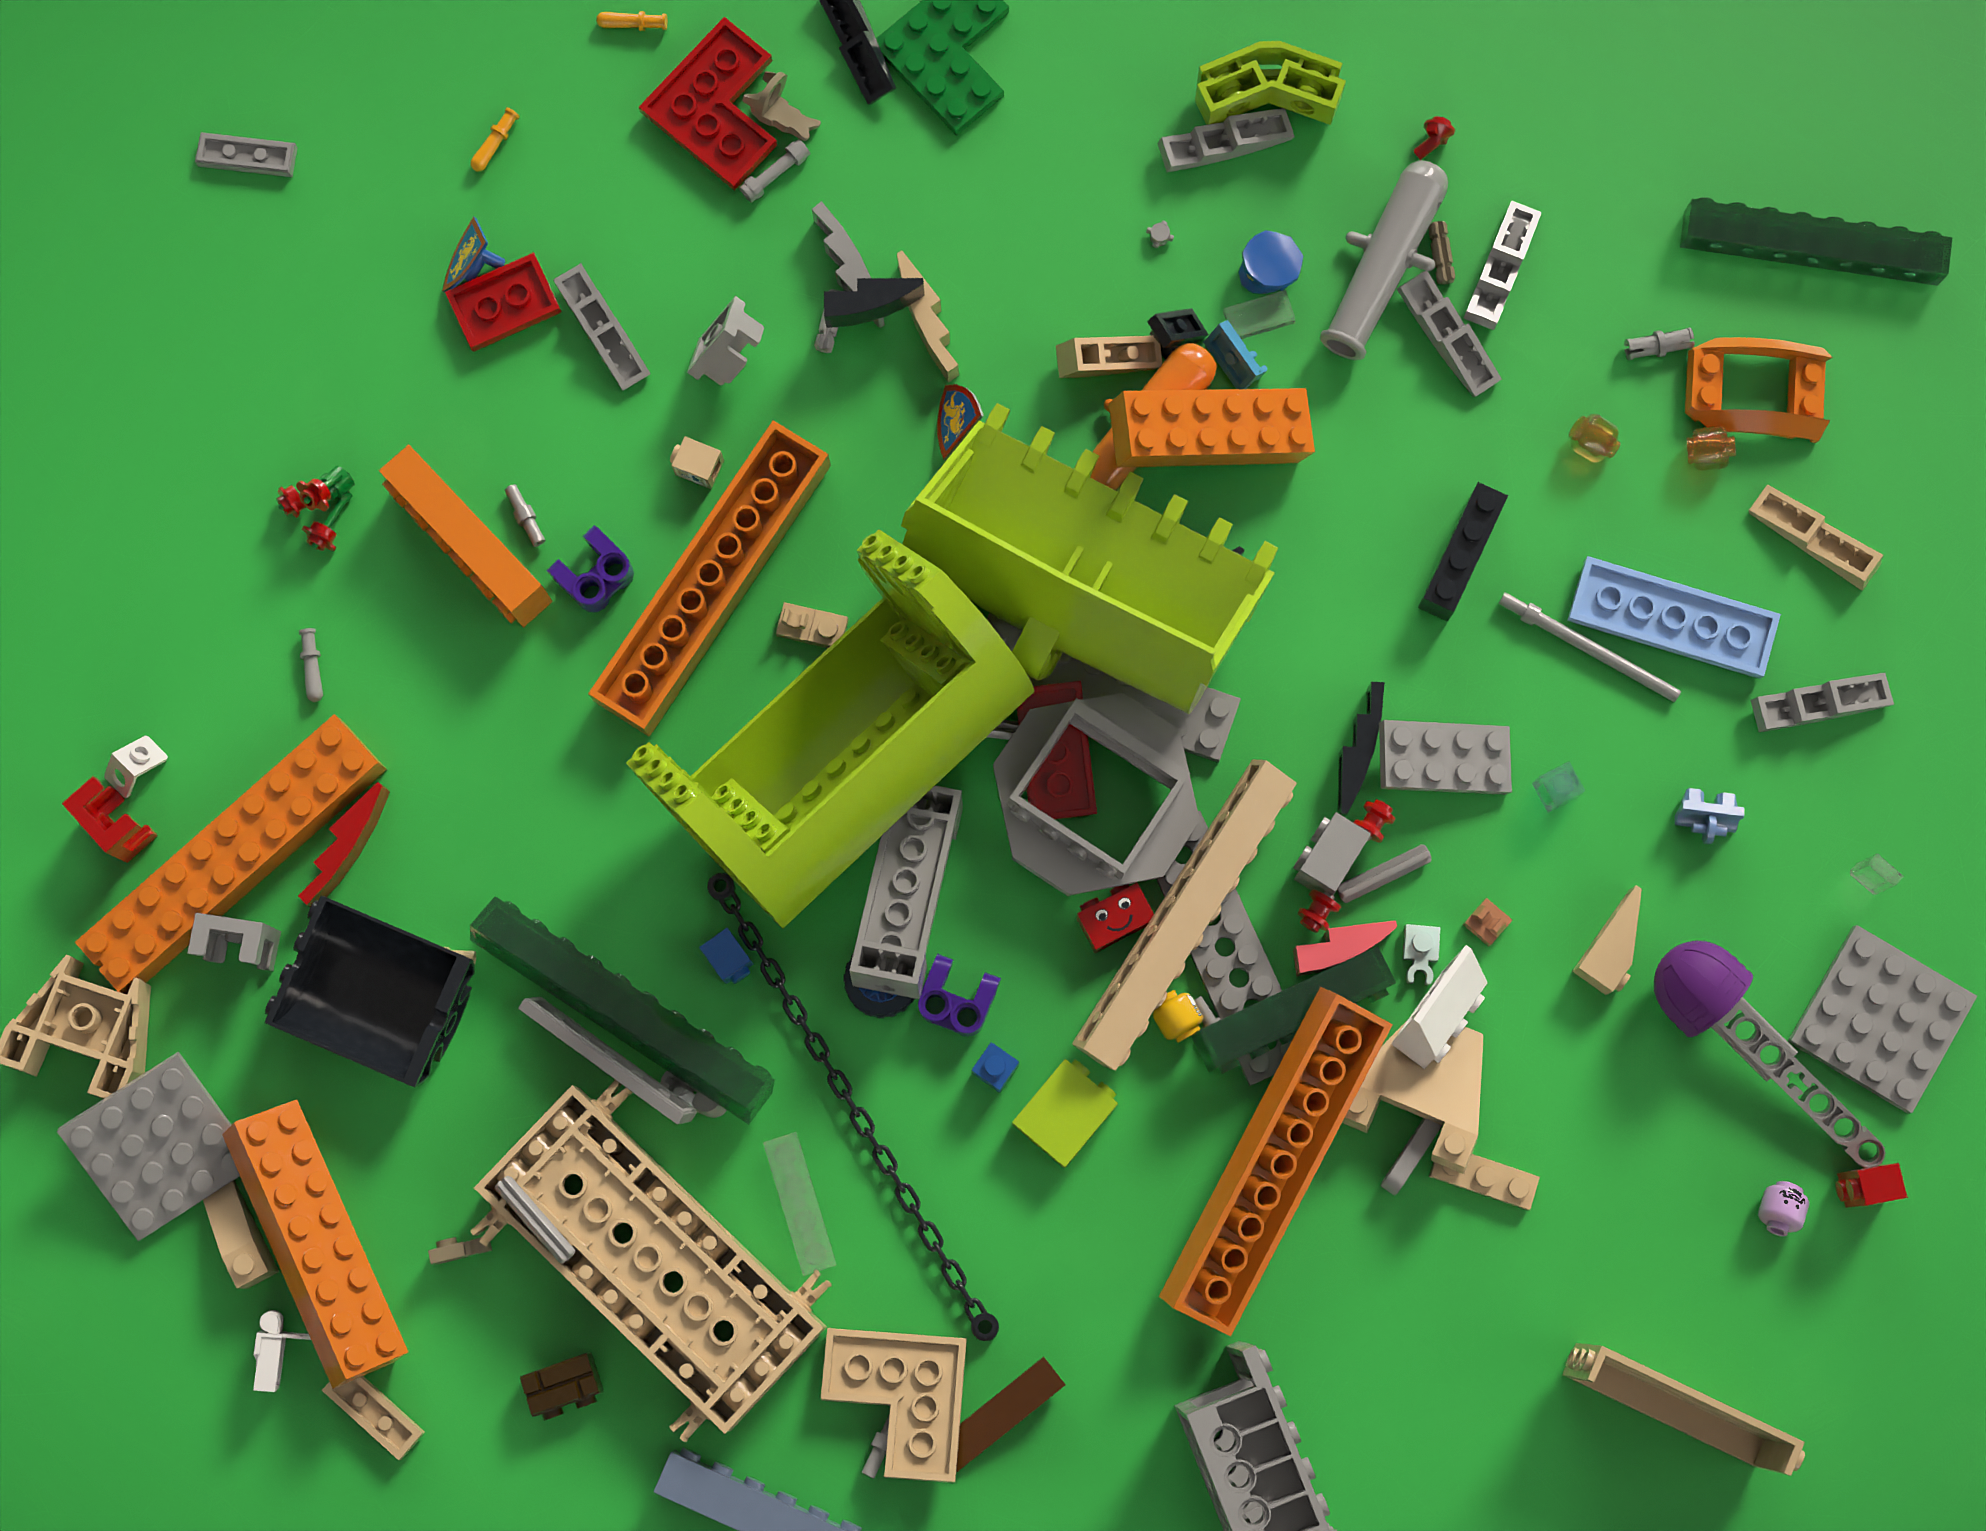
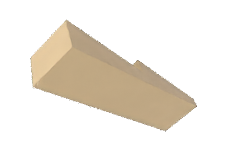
(1818, 539)

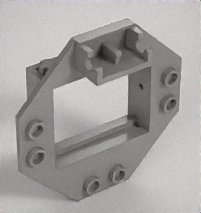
(1134, 735)

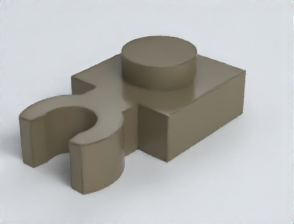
(450, 1250)

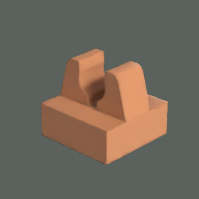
(1487, 922)

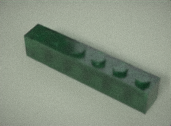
(1282, 1013)

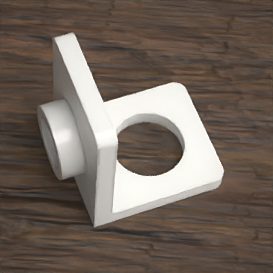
(132, 762)

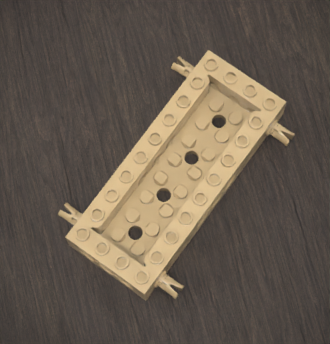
(668, 1236)

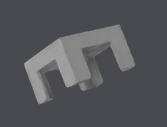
(212, 934)

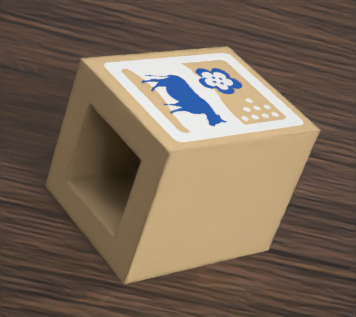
(696, 462)

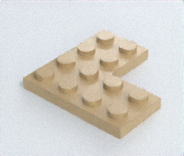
(920, 1383)

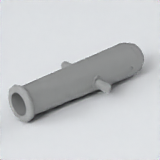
(1386, 257)

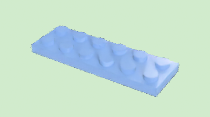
(1674, 617)

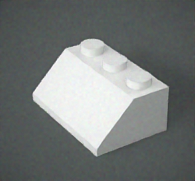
(1443, 1010)

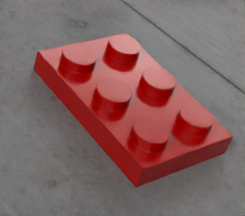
(503, 302)

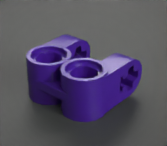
(597, 576)
(955, 1004)

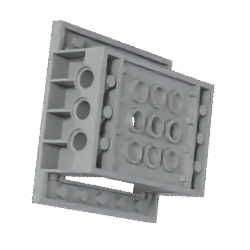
(1268, 1478)

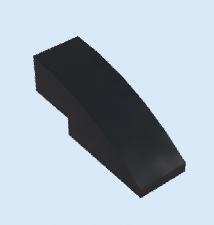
(871, 301)

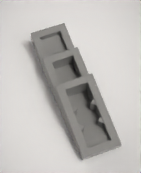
(1226, 140)
(841, 251)
(1502, 265)
(601, 327)
(1448, 334)
(1822, 702)

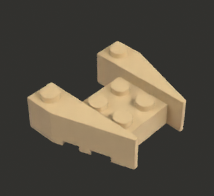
(84, 1021)

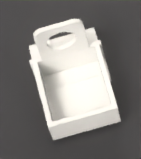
(270, 1351)

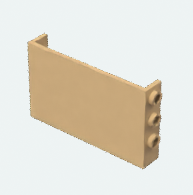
(1684, 1409)

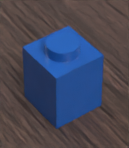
(727, 957)
(995, 1067)

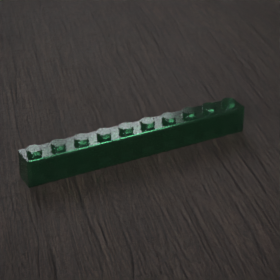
(622, 1009)

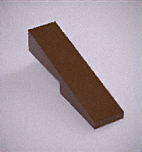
(1006, 1410)

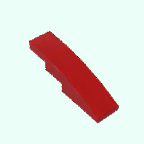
(352, 833)

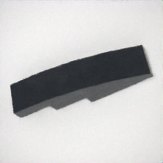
(1356, 759)

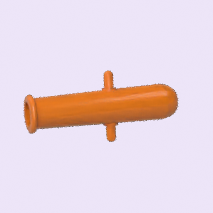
(1184, 369)

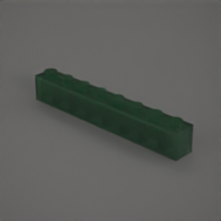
(1816, 241)

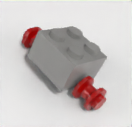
(1335, 851)

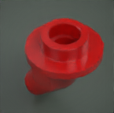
(1439, 131)

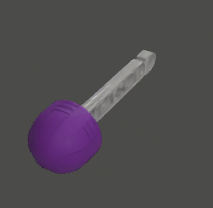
(1703, 989)

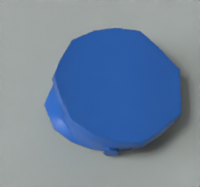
(1270, 263)

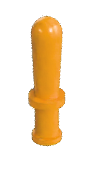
(625, 20)
(489, 147)

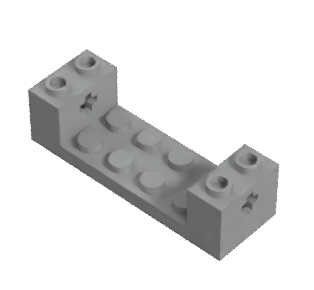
(905, 896)

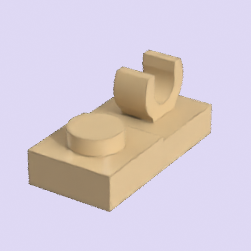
(810, 625)

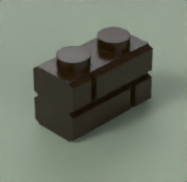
(561, 1385)

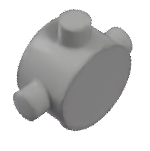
(1159, 234)

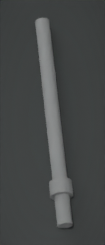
(1532, 615)

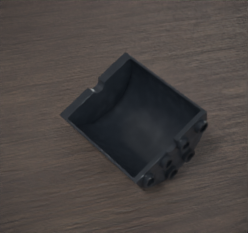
(371, 992)

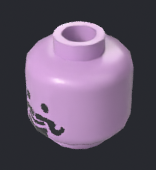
(1783, 1208)

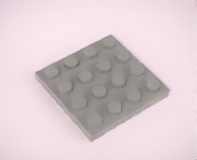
(1882, 1019)
(154, 1146)

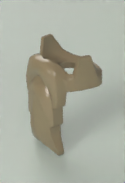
(774, 110)

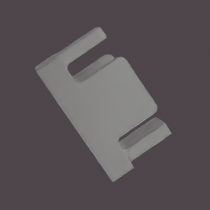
(720, 344)

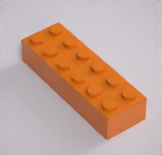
(1211, 427)
(471, 543)

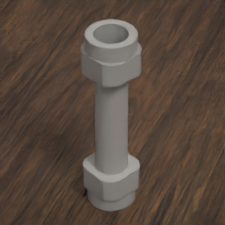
(795, 153)

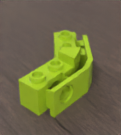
(1238, 84)

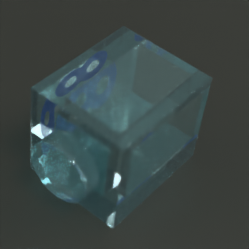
(1558, 787)

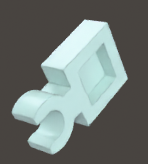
(1421, 947)

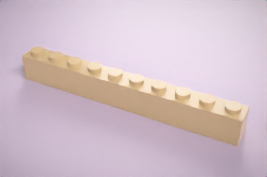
(1184, 914)

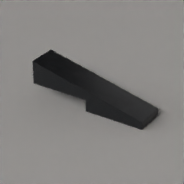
(860, 48)

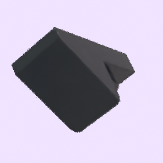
(1175, 329)

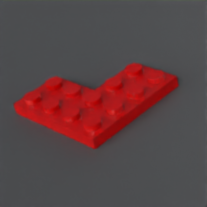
(698, 106)

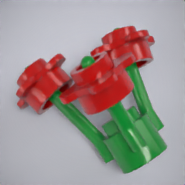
(316, 495)

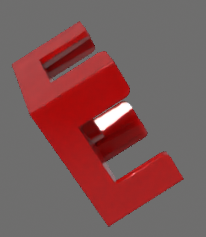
(119, 838)

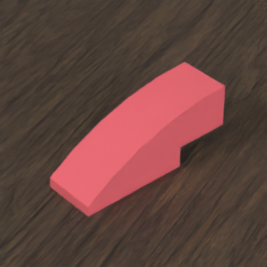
(1340, 946)

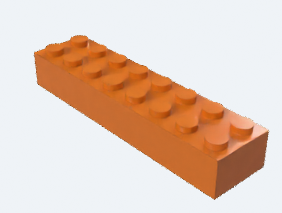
(314, 1243)

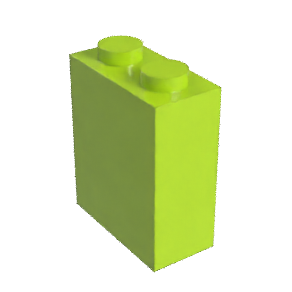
(1066, 1112)

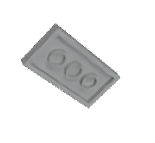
(1445, 757)

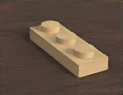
(1491, 1180)
(376, 1415)

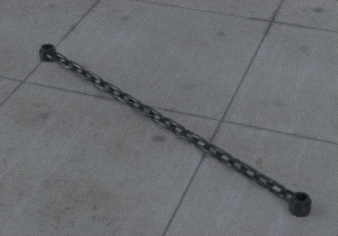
(855, 1111)

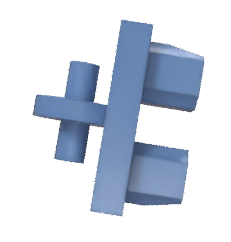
(1708, 817)

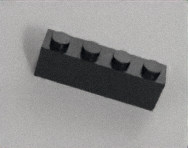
(1463, 551)

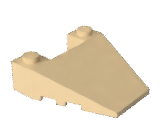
(1440, 1092)

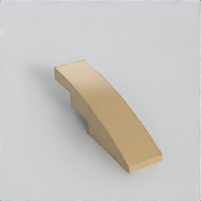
(928, 325)

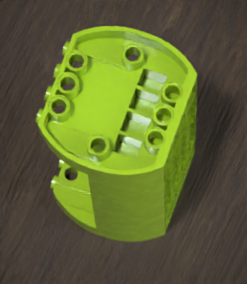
(847, 737)

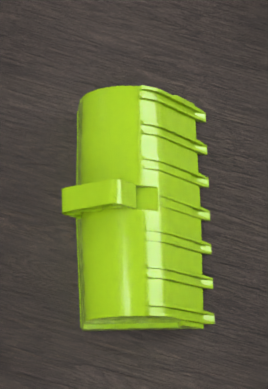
(1085, 564)

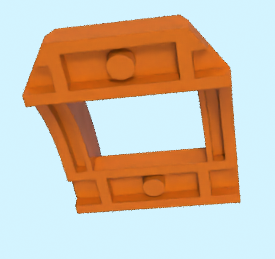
(1805, 388)

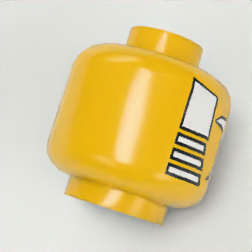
(1178, 1016)

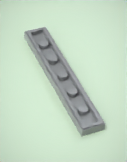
(608, 1060)

